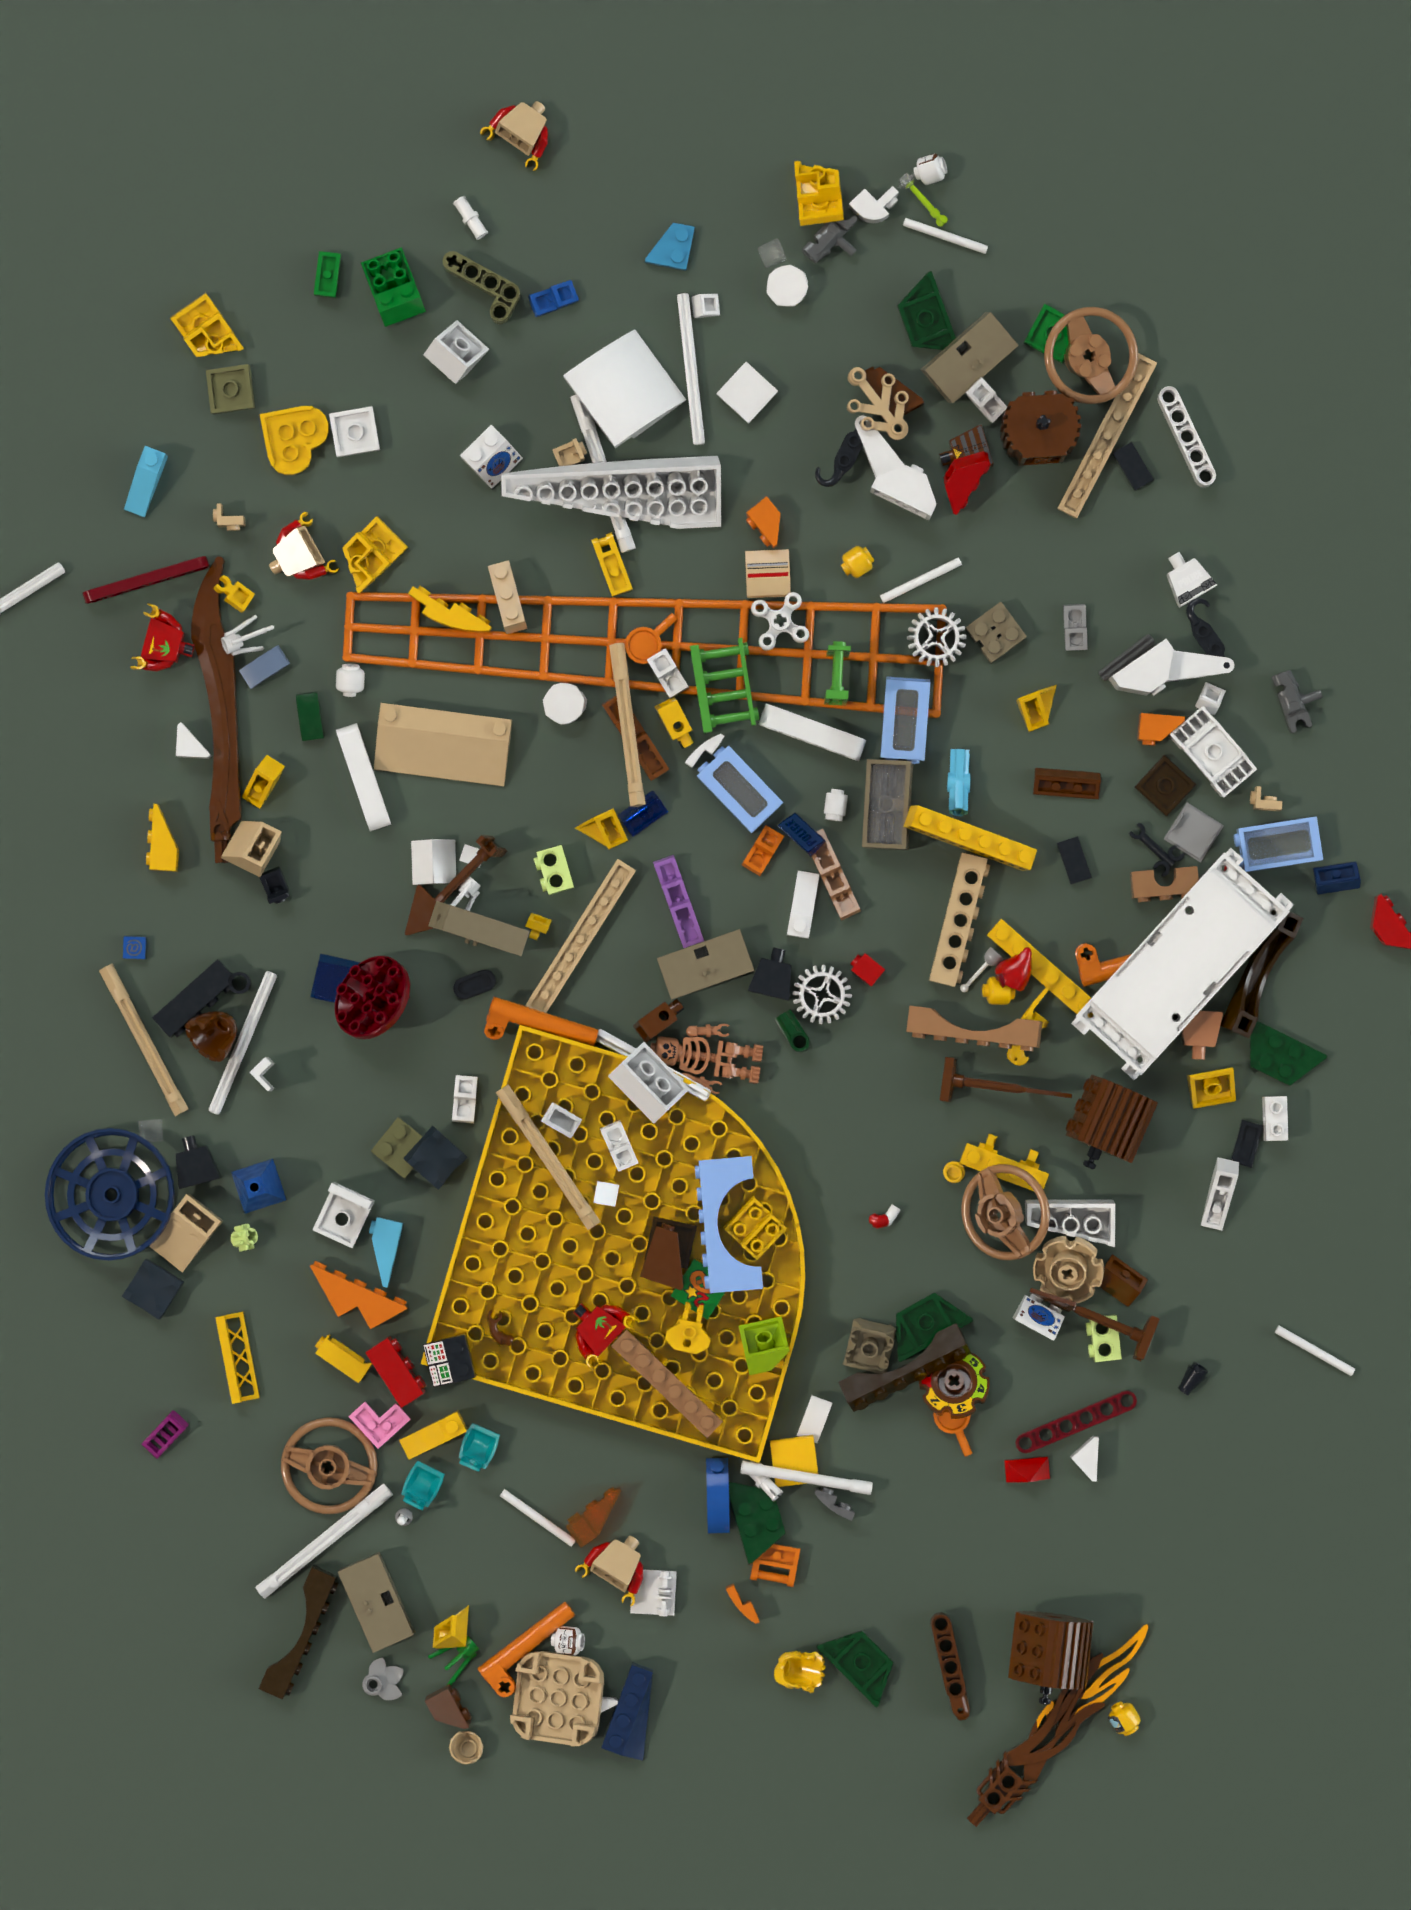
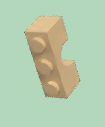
(507, 597)

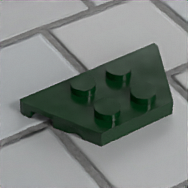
(926, 316)
(1281, 1055)
(922, 1320)
(756, 1519)
(860, 1663)

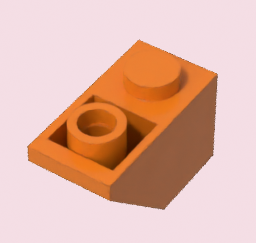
(766, 519)

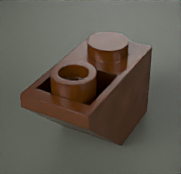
(446, 1707)

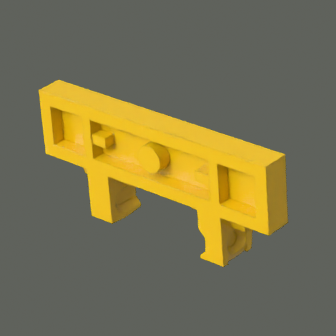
(986, 1156)

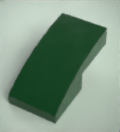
(309, 716)

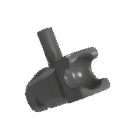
(828, 236)
(1292, 701)

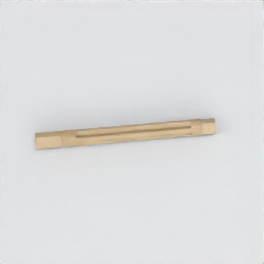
(621, 680)
(143, 1039)
(545, 1153)

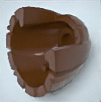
(212, 1034)

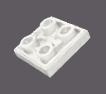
(747, 392)

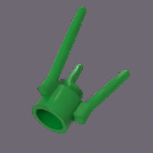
(469, 1651)

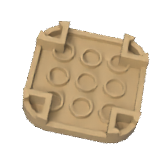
(557, 1698)

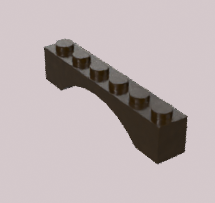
(1244, 1005)
(944, 1349)
(280, 1674)

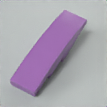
(678, 901)

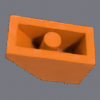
(1156, 727)

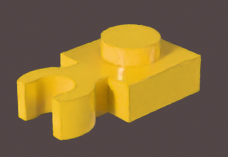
(237, 594)

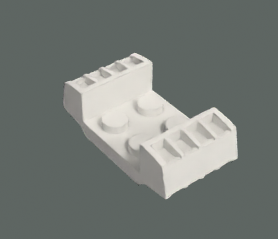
(1213, 751)

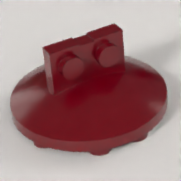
(372, 997)

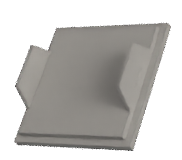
(1193, 832)

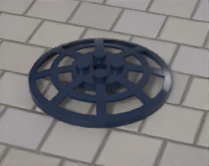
(97, 1191)

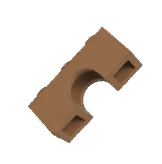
(1144, 884)

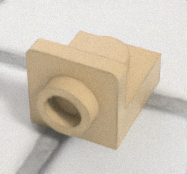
(1268, 804)

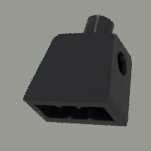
(772, 976)
(195, 1164)

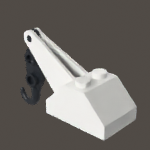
(894, 481)
(1164, 664)

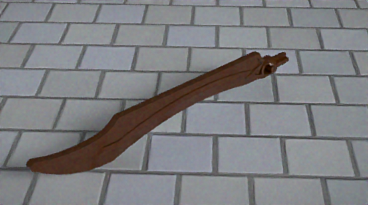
(220, 683)

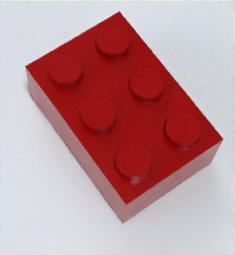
(396, 1371)

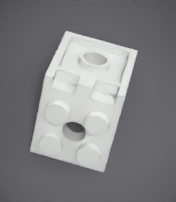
(348, 1202)

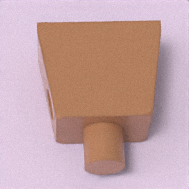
(1202, 1032)

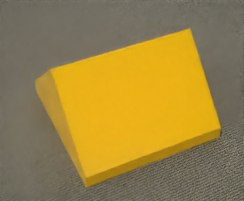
(1212, 1087)

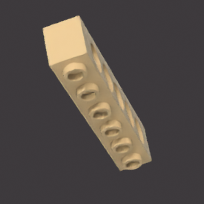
(966, 864)

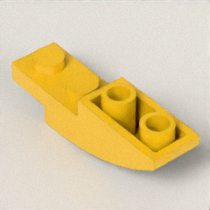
(457, 617)

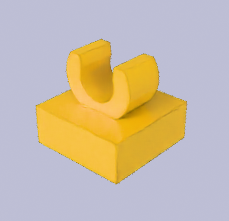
(538, 925)

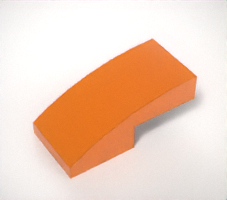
(762, 850)
(746, 1608)

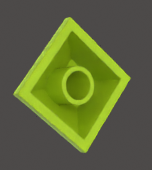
(764, 1344)

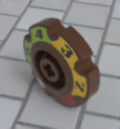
(959, 1399)

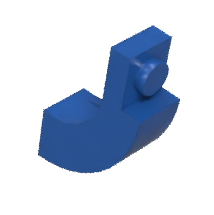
(717, 1495)

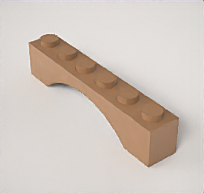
(1019, 1032)
(666, 1383)

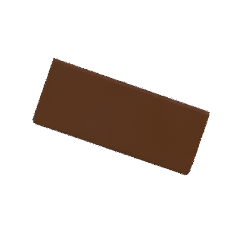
(1067, 783)

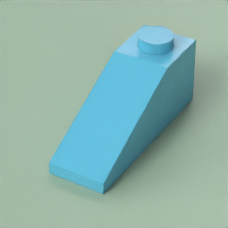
(145, 481)
(385, 1243)

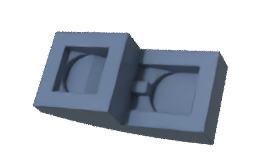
(264, 667)

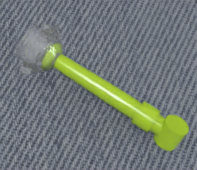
(907, 181)

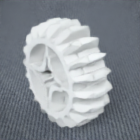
(951, 626)
(828, 976)

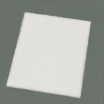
(468, 853)

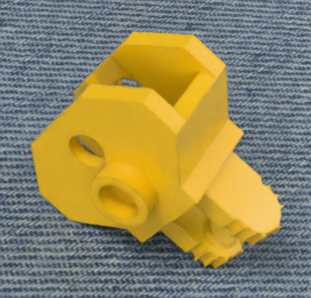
(689, 1330)

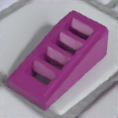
(178, 1421)

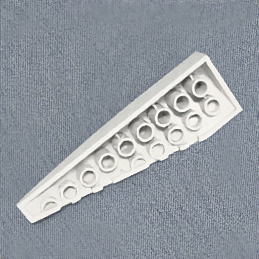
(658, 491)

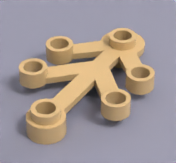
(879, 406)

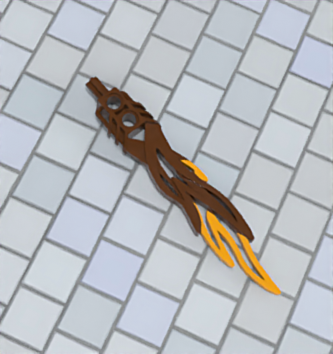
(1035, 1760)

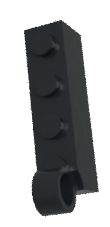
(196, 997)

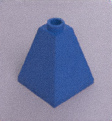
(269, 1183)

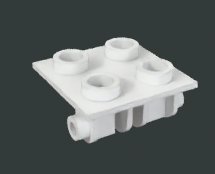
(656, 1593)

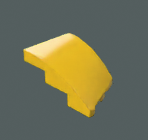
(818, 194)
(205, 328)
(372, 552)

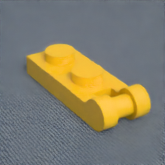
(612, 565)

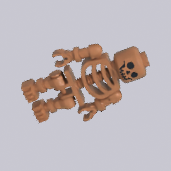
(671, 1051)

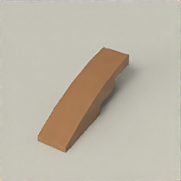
(835, 880)

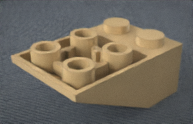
(186, 1232)

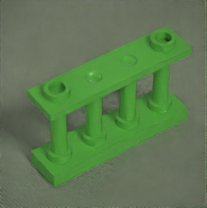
(837, 694)
(706, 699)

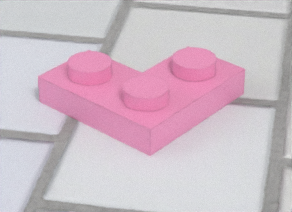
(379, 1428)

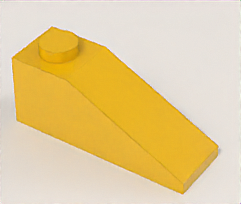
(433, 1435)

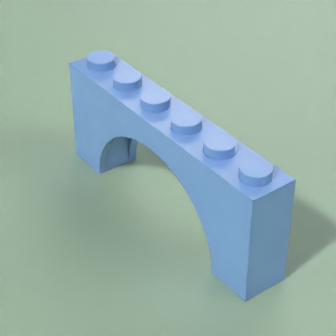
(716, 1180)

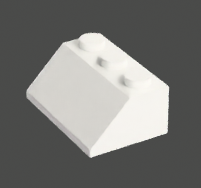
(648, 1082)

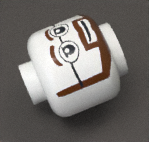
(930, 169)
(568, 1640)

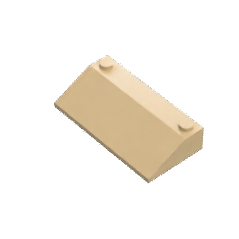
(442, 744)

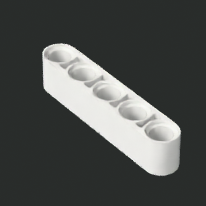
(1186, 426)
(812, 732)
(363, 777)

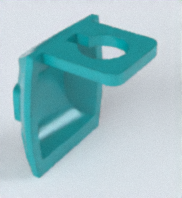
(478, 1447)
(422, 1485)

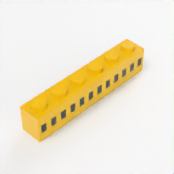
(970, 838)

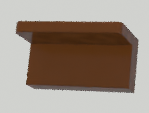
(1122, 1281)

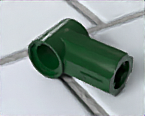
(792, 1029)

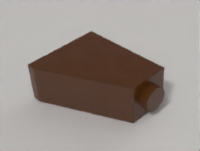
(874, 376)
(664, 1258)

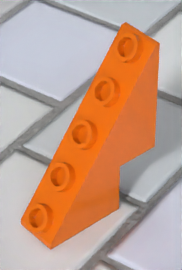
(347, 1295)

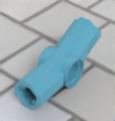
(958, 782)

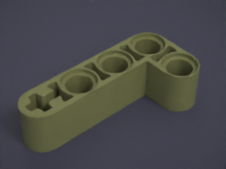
(479, 282)

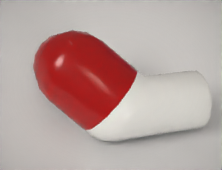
(884, 1220)

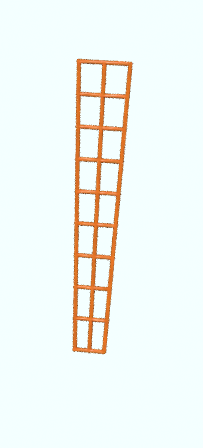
(675, 645)

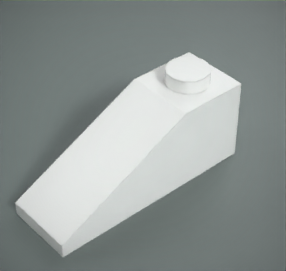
(803, 904)
(1220, 1193)

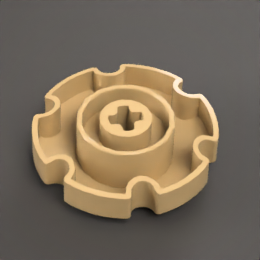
(1082, 1265)

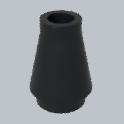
(1192, 1378)

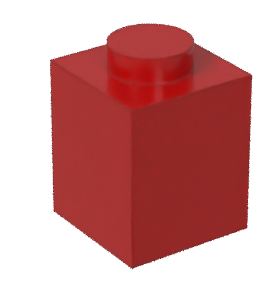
(866, 969)

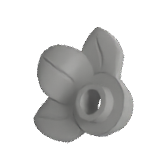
(385, 1677)

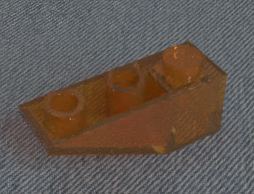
(590, 1523)

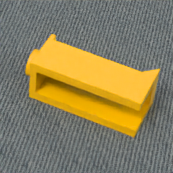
(342, 1358)

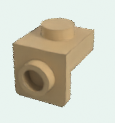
(570, 453)
(232, 523)

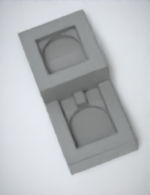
(1075, 627)

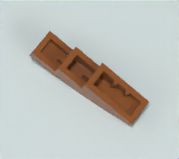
(648, 755)

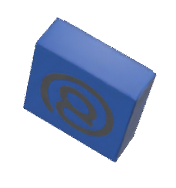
(134, 948)

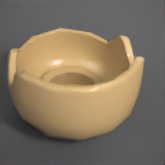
(466, 1747)

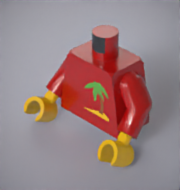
(162, 642)
(599, 1329)

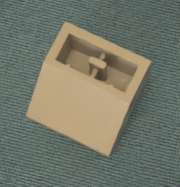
(252, 846)

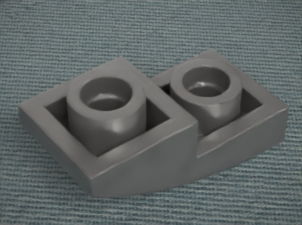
(827, 1497)

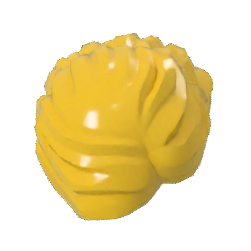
(800, 1670)

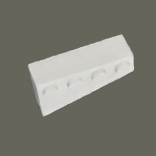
(1077, 1218)

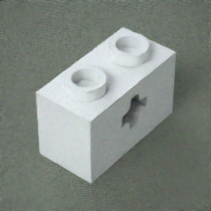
(1275, 1118)

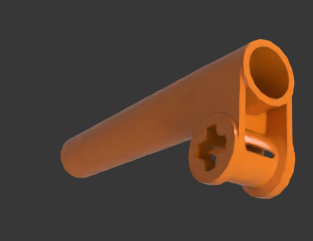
(1092, 970)
(503, 1011)
(496, 1667)

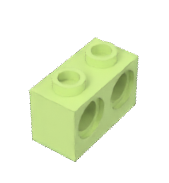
(560, 868)
(1110, 1337)

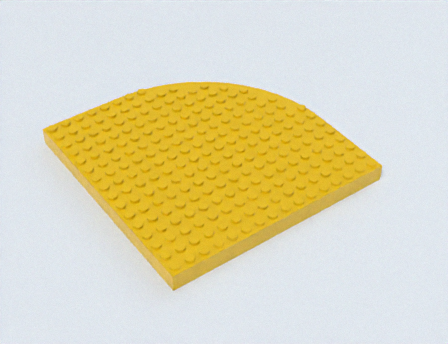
(538, 1262)

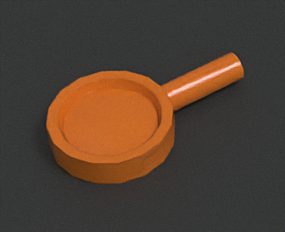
(645, 642)
(955, 1426)

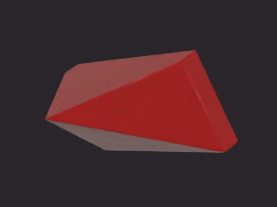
(1027, 1469)

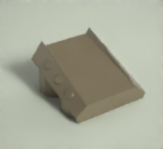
(869, 1346)

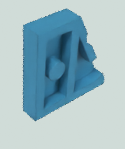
(673, 247)

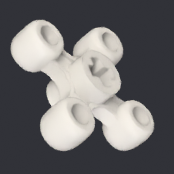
(785, 613)

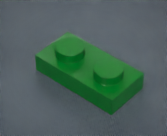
(327, 274)

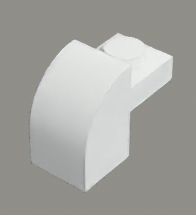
(869, 209)

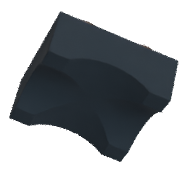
(435, 1157)
(152, 1289)

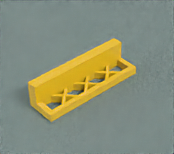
(229, 1361)

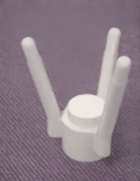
(232, 642)
(467, 889)

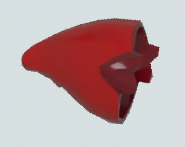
(1015, 970)

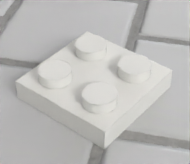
(354, 431)

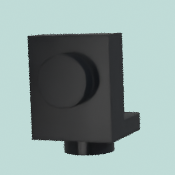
(275, 885)

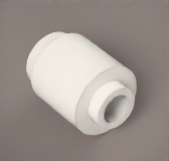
(835, 805)

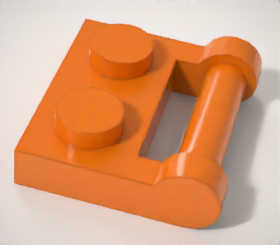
(777, 1556)

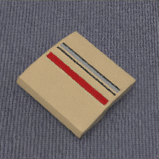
(767, 573)

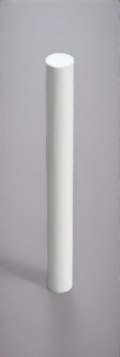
(945, 235)
(920, 580)
(1314, 1350)
(537, 1517)

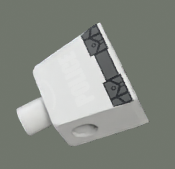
(1188, 579)

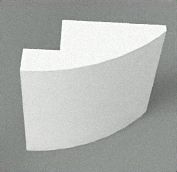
(624, 388)

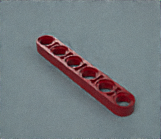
(145, 579)
(1077, 1425)

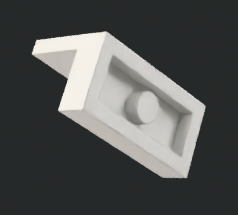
(260, 1069)

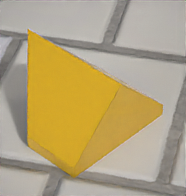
(1036, 707)
(604, 829)
(452, 1631)

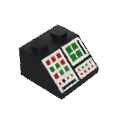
(449, 1360)

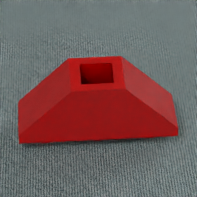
(964, 478)
(1388, 925)

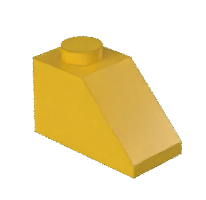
(263, 781)

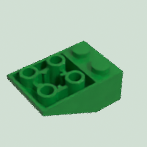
(393, 287)

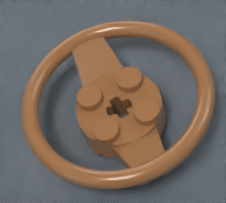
(1096, 369)
(1008, 1225)
(344, 1470)

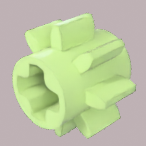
(244, 1237)

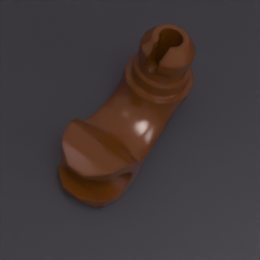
(499, 1337)

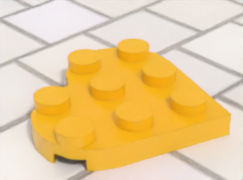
(292, 436)

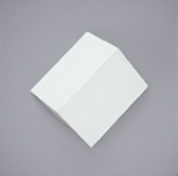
(433, 861)

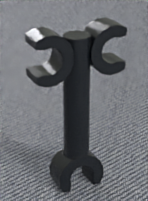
(1167, 859)

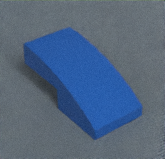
(553, 298)

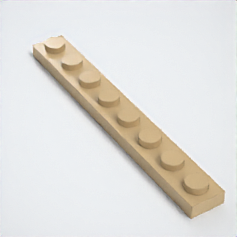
(1105, 439)
(581, 937)

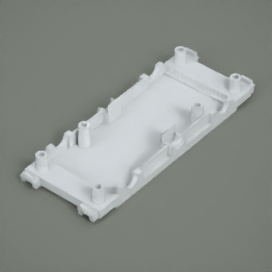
(1182, 963)

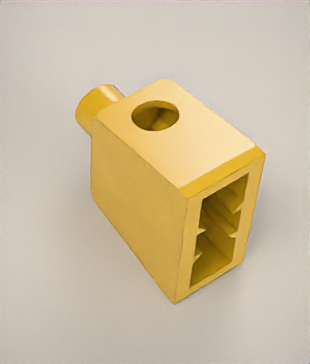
(671, 712)

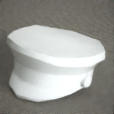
(787, 286)
(564, 703)

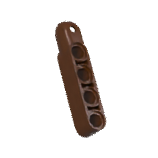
(959, 1699)

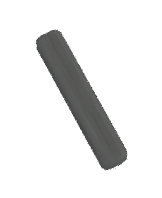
(1126, 657)

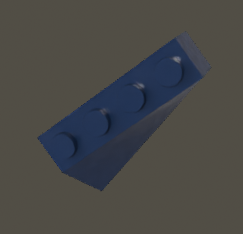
(629, 1721)

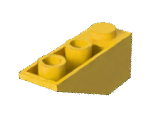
(164, 850)

